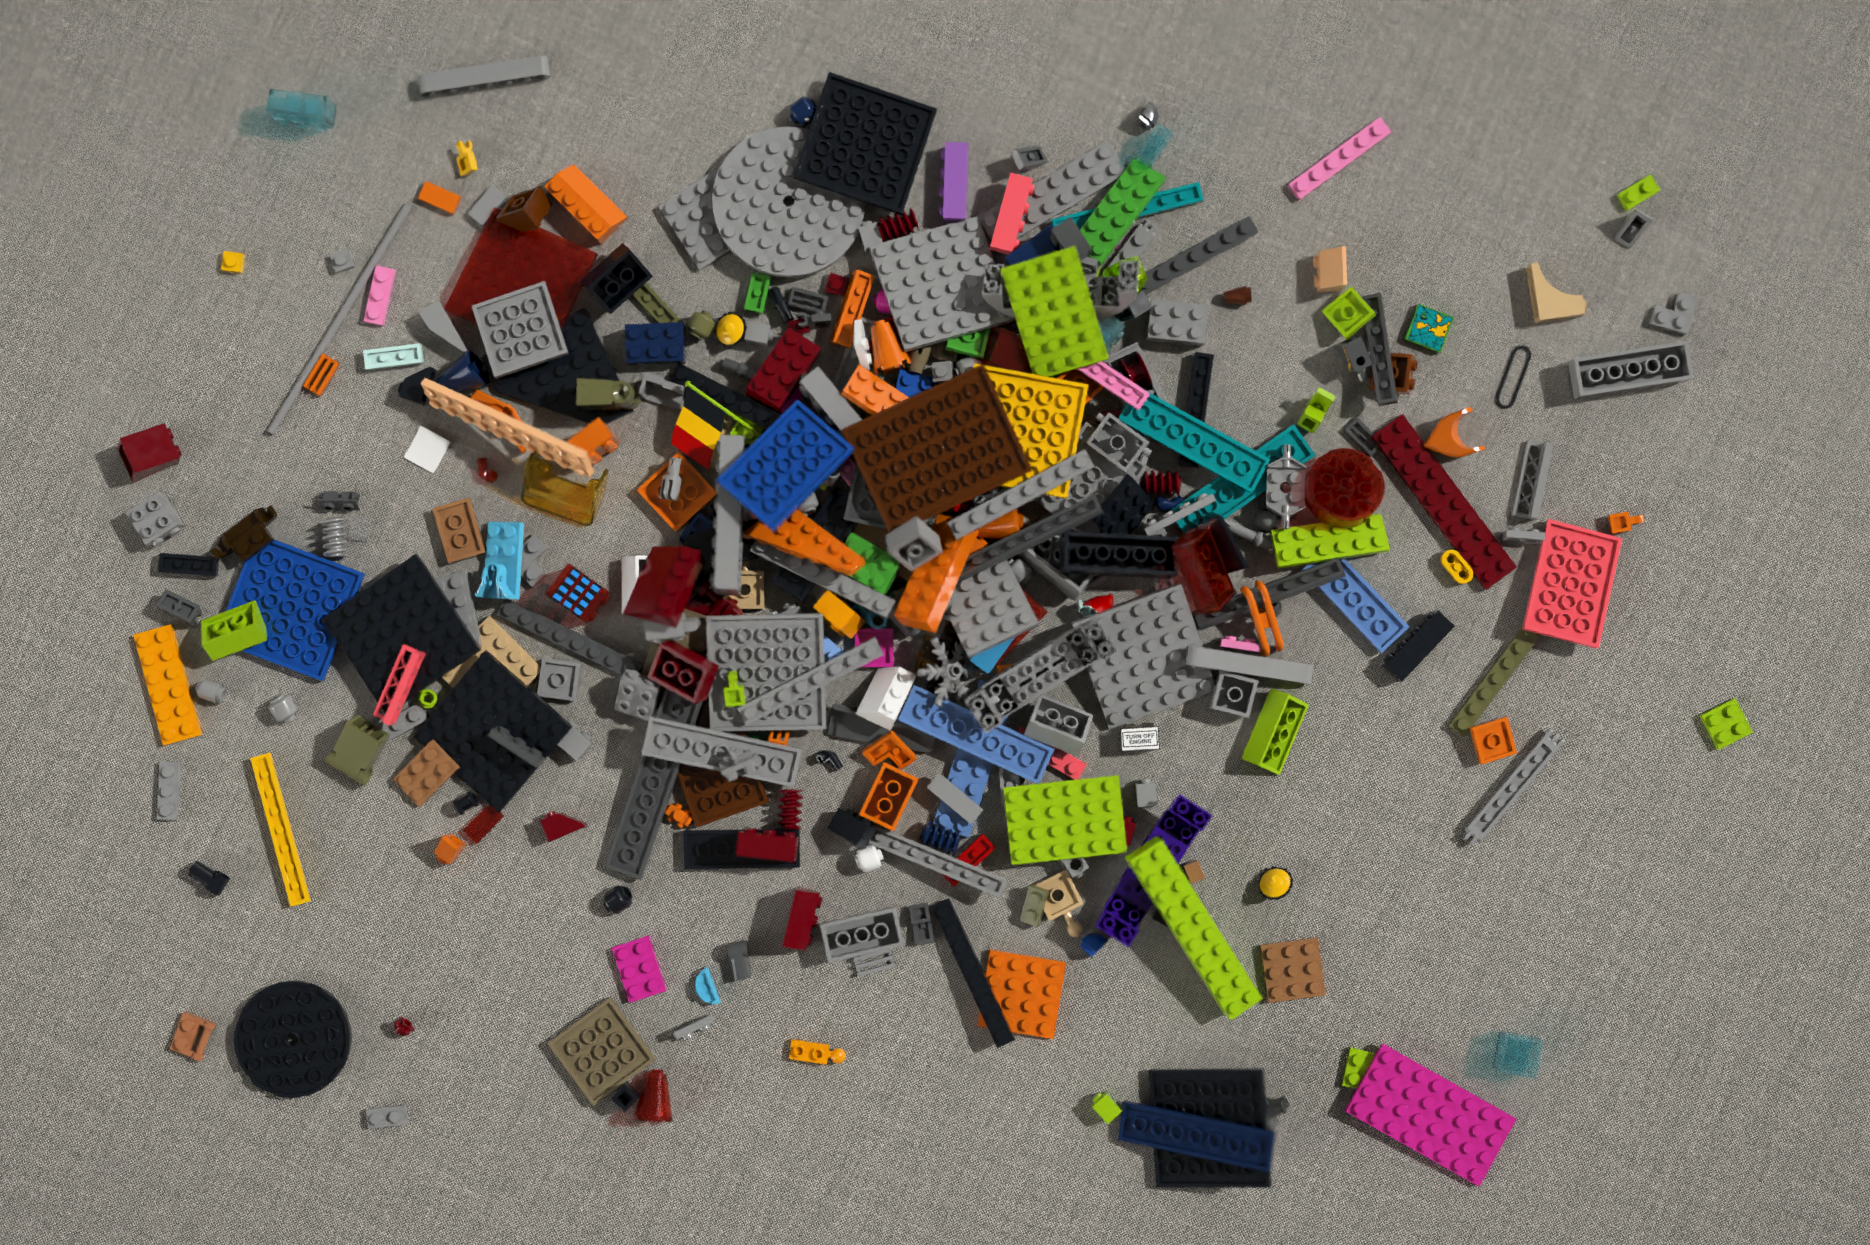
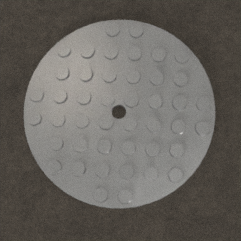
(765, 230)

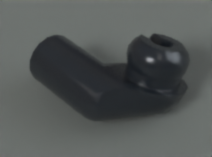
(829, 757)

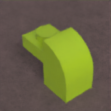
(1315, 410)

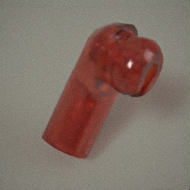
(484, 472)

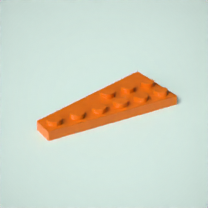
(806, 539)

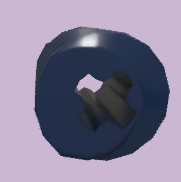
(940, 837)

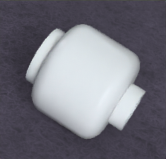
(868, 858)

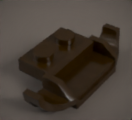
(247, 536)
(926, 655)

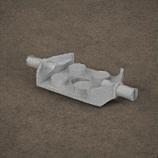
(1285, 471)

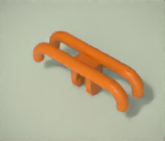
(1263, 618)

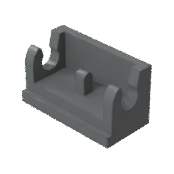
(179, 607)

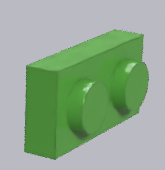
(757, 293)

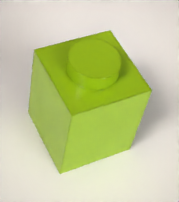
(1105, 1106)

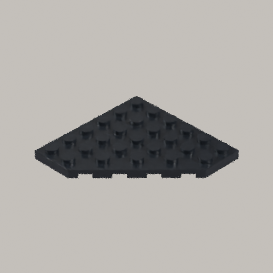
(555, 381)

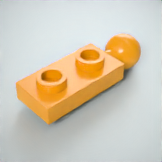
(815, 1052)

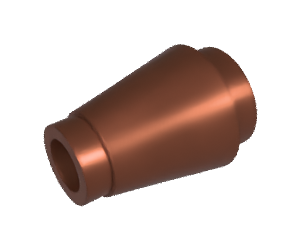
(1238, 296)

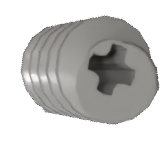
(334, 538)

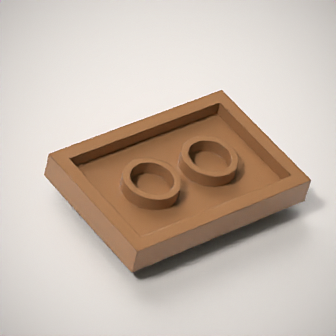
(459, 530)
(426, 773)

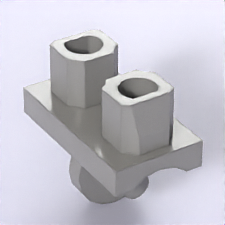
(736, 761)

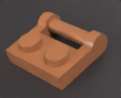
(187, 1033)

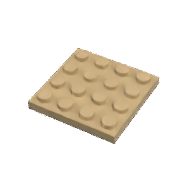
(504, 649)

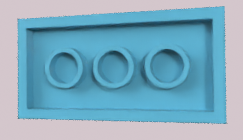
(502, 561)

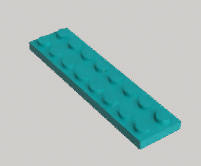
(1197, 441)
(1231, 497)

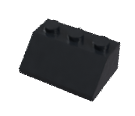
(1226, 544)

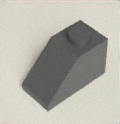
(1136, 308)

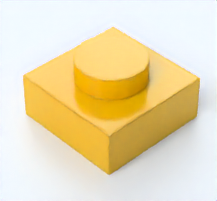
(232, 262)

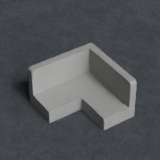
(661, 391)

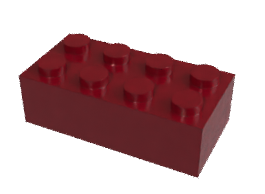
(783, 370)

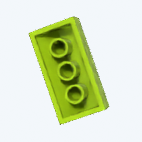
(1275, 731)

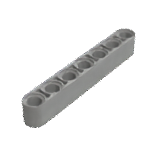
(484, 76)
(1249, 665)

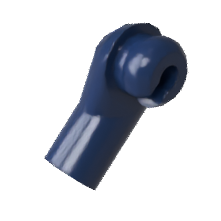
(1167, 505)

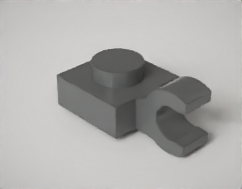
(817, 320)

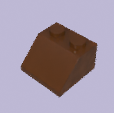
(525, 209)

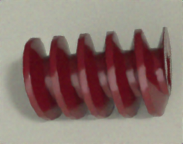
(898, 224)
(1161, 482)
(790, 808)

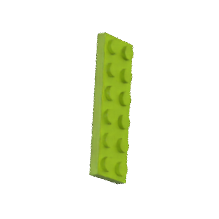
(1324, 543)

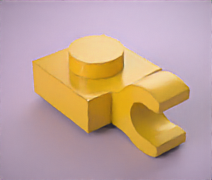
(466, 159)

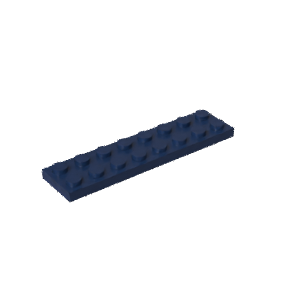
(1197, 1136)

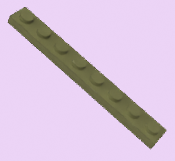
(1493, 681)

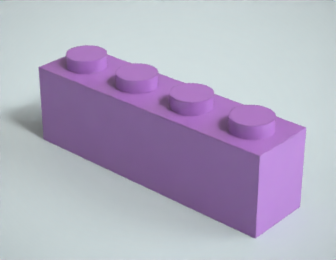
(955, 181)

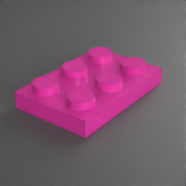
(639, 969)

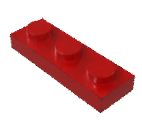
(974, 854)

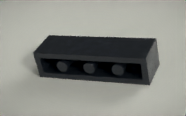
(1418, 645)

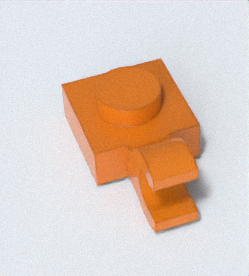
(1622, 522)

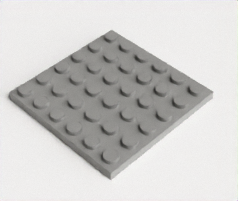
(937, 283)
(766, 654)
(1151, 657)

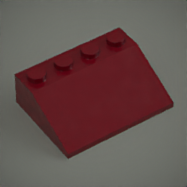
(665, 584)

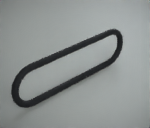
(1506, 373)

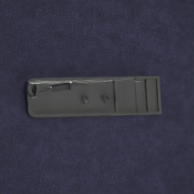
(848, 725)

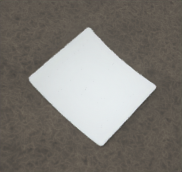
(427, 449)

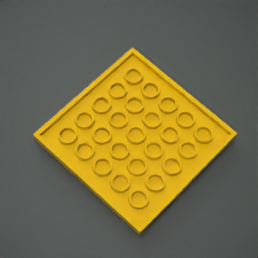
(1044, 417)

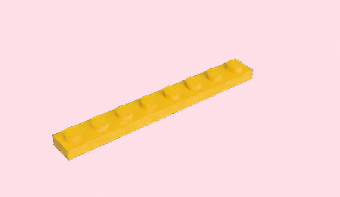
(280, 829)

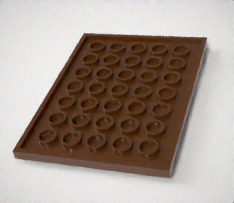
(937, 449)

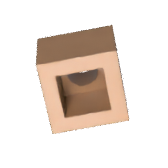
(1193, 871)

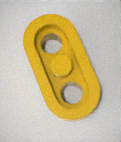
(1457, 565)

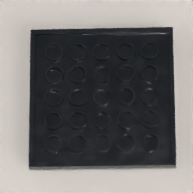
(865, 143)
(397, 611)
(479, 702)
(1214, 1093)

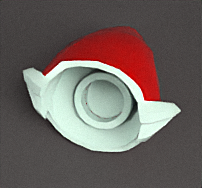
(1095, 605)

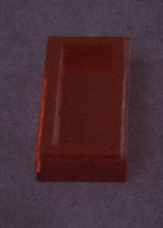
(483, 823)

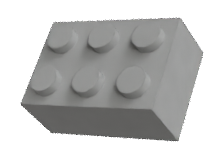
(1177, 323)
(1058, 725)

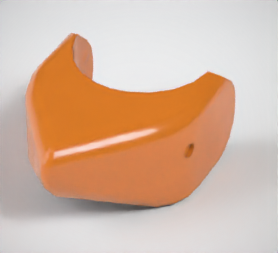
(1445, 436)

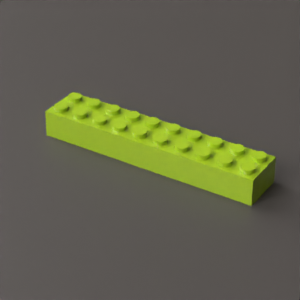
(1193, 927)

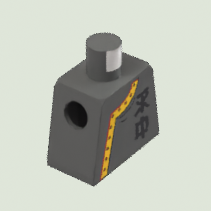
(1350, 351)

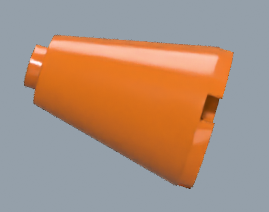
(887, 349)
(1003, 526)

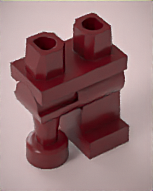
(721, 603)

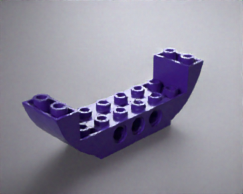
(1129, 900)

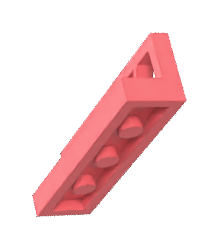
(403, 686)

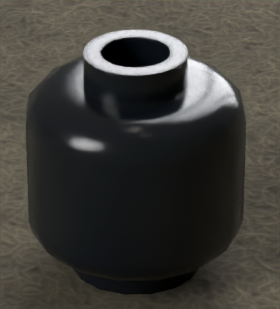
(617, 899)

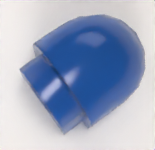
(1093, 943)

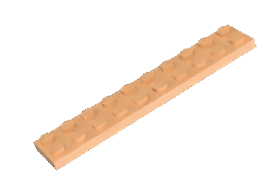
(507, 427)

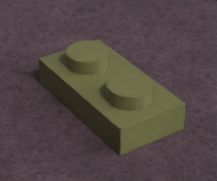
(1034, 905)

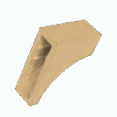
(1549, 302)

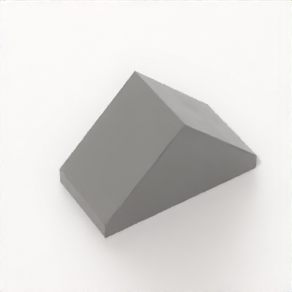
(1633, 228)

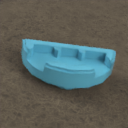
(706, 988)

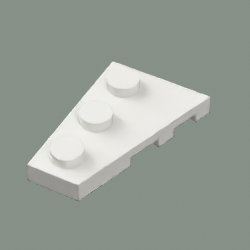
(862, 346)

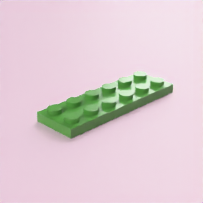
(1120, 208)

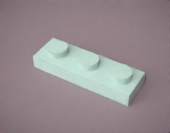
(393, 356)

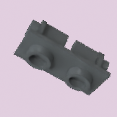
(348, 502)

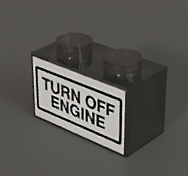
(1139, 738)

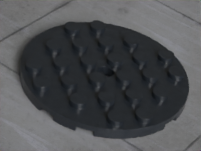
(264, 1046)

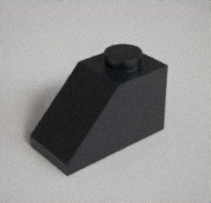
(411, 387)

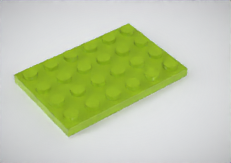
(1055, 312)
(1065, 819)

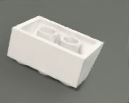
(630, 571)
(886, 695)

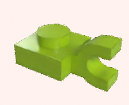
(734, 693)

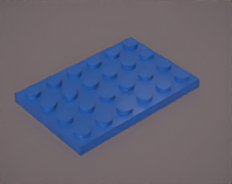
(785, 465)

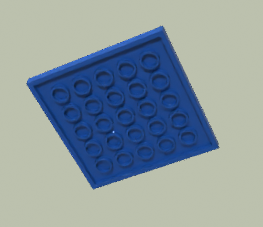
(293, 598)

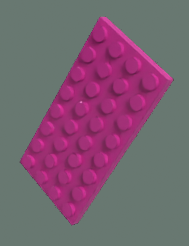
(1430, 1114)

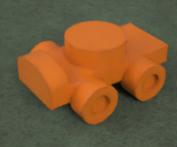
(675, 813)

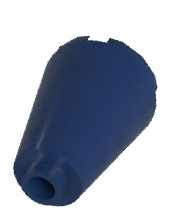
(465, 374)

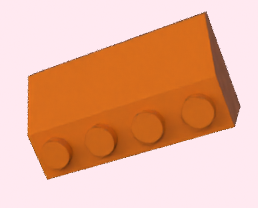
(585, 203)

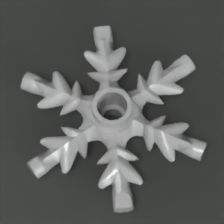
(949, 671)

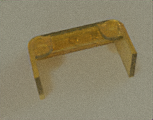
(559, 495)

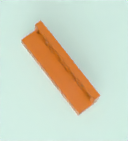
(851, 308)

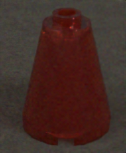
(654, 1100)

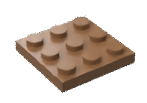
(1292, 969)

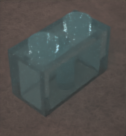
(1154, 145)

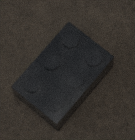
(616, 278)

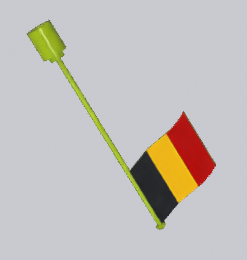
(701, 426)

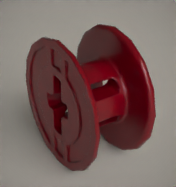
(1137, 371)

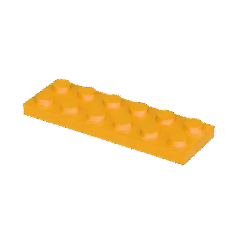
(167, 684)

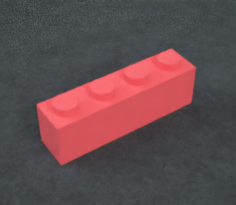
(1011, 214)

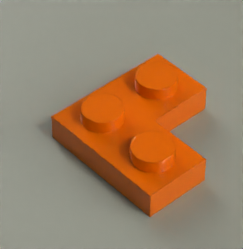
(889, 746)

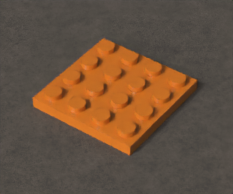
(1026, 991)

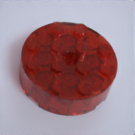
(1333, 503)

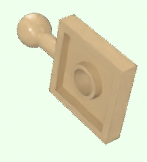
(756, 581)
(1069, 901)

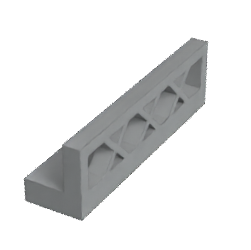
(1539, 480)

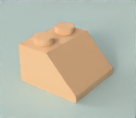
(1330, 269)

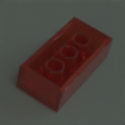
(1203, 570)

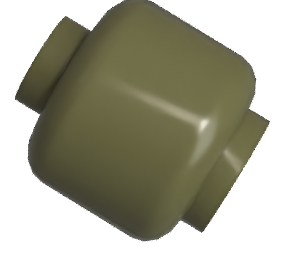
(700, 325)

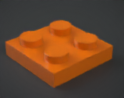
(1493, 740)

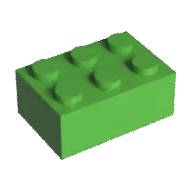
(879, 566)

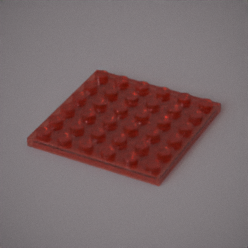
(517, 259)

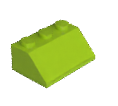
(233, 630)

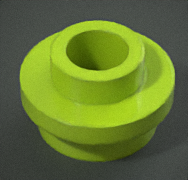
(427, 692)

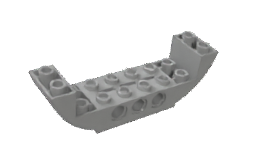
(1108, 294)
(1040, 672)

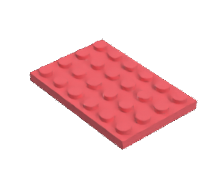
(1572, 584)

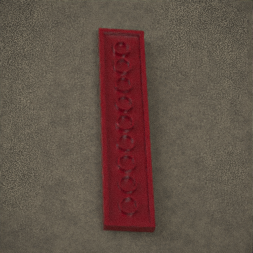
(1443, 501)

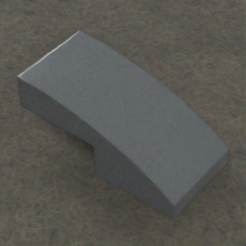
(921, 924)

